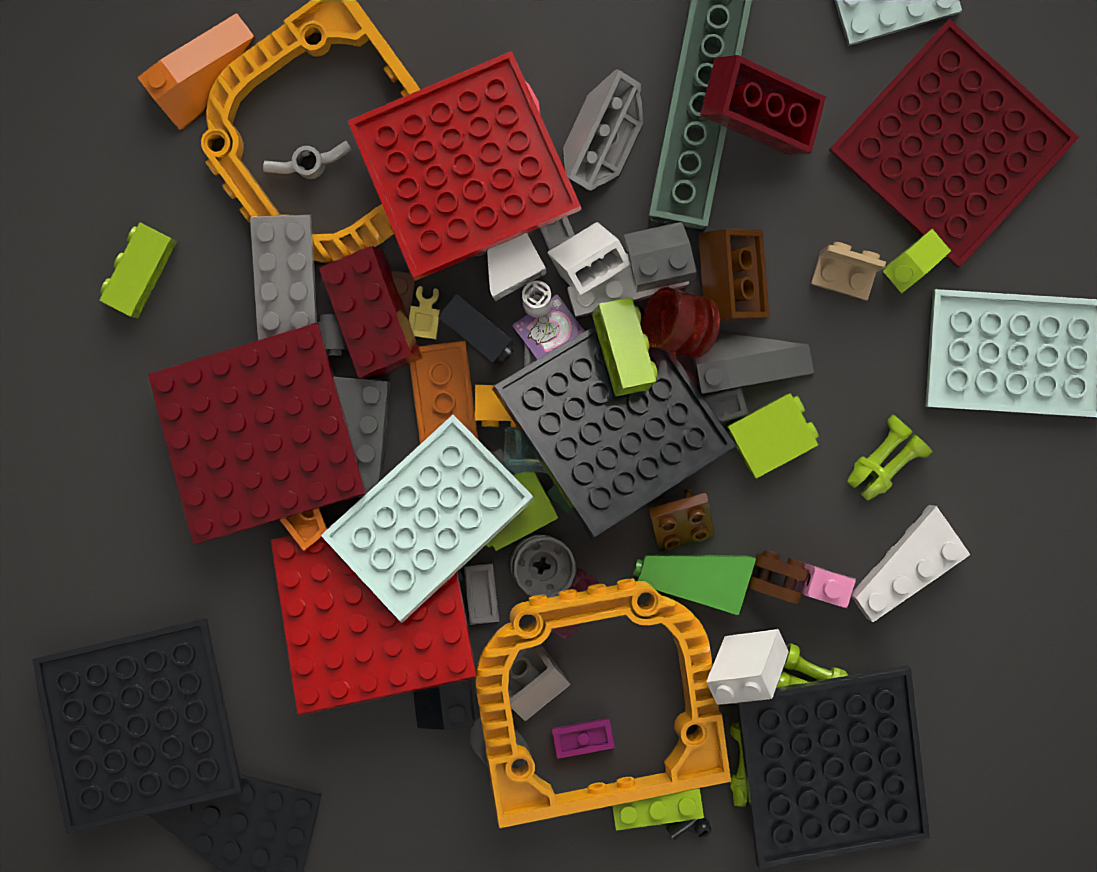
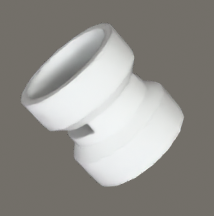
(536, 305)

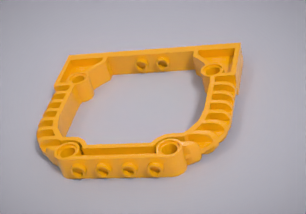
(338, 24)
(695, 761)

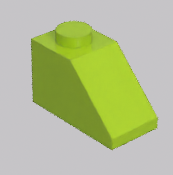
(916, 260)

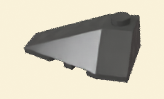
(748, 361)

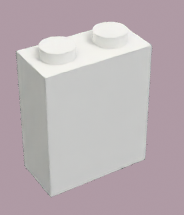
(589, 258)
(747, 667)

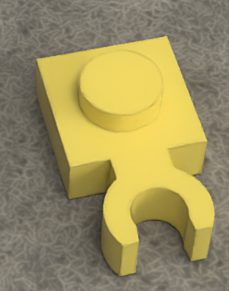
(424, 319)

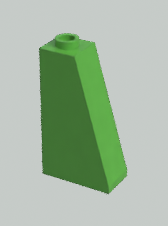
(704, 579)

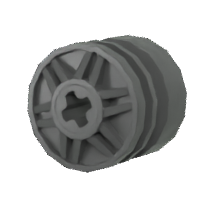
(550, 580)

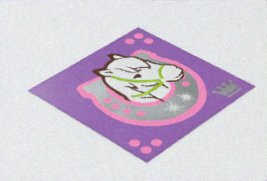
(550, 331)

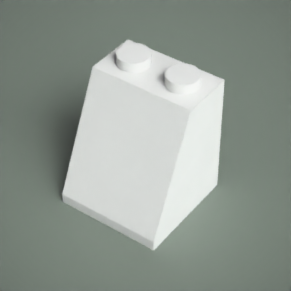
(513, 266)

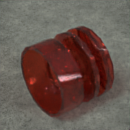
(681, 322)

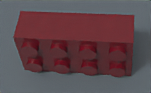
(762, 105)
(370, 313)

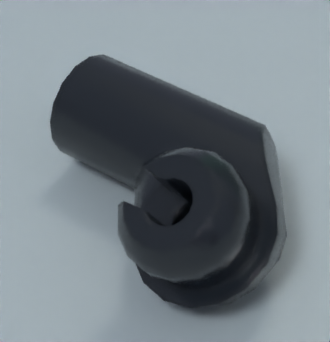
(698, 826)

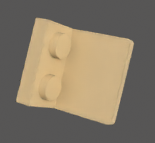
(846, 270)

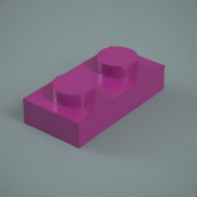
(583, 738)

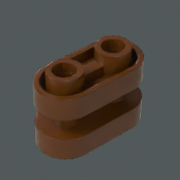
(792, 569)

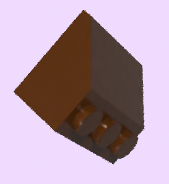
(734, 273)

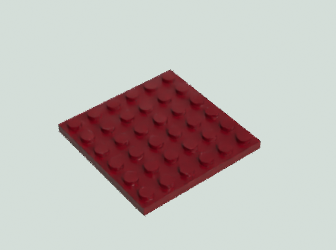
(954, 142)
(256, 434)

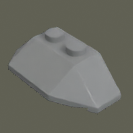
(604, 131)

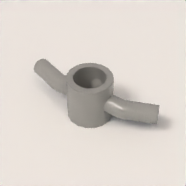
(304, 151)

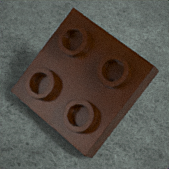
(681, 521)

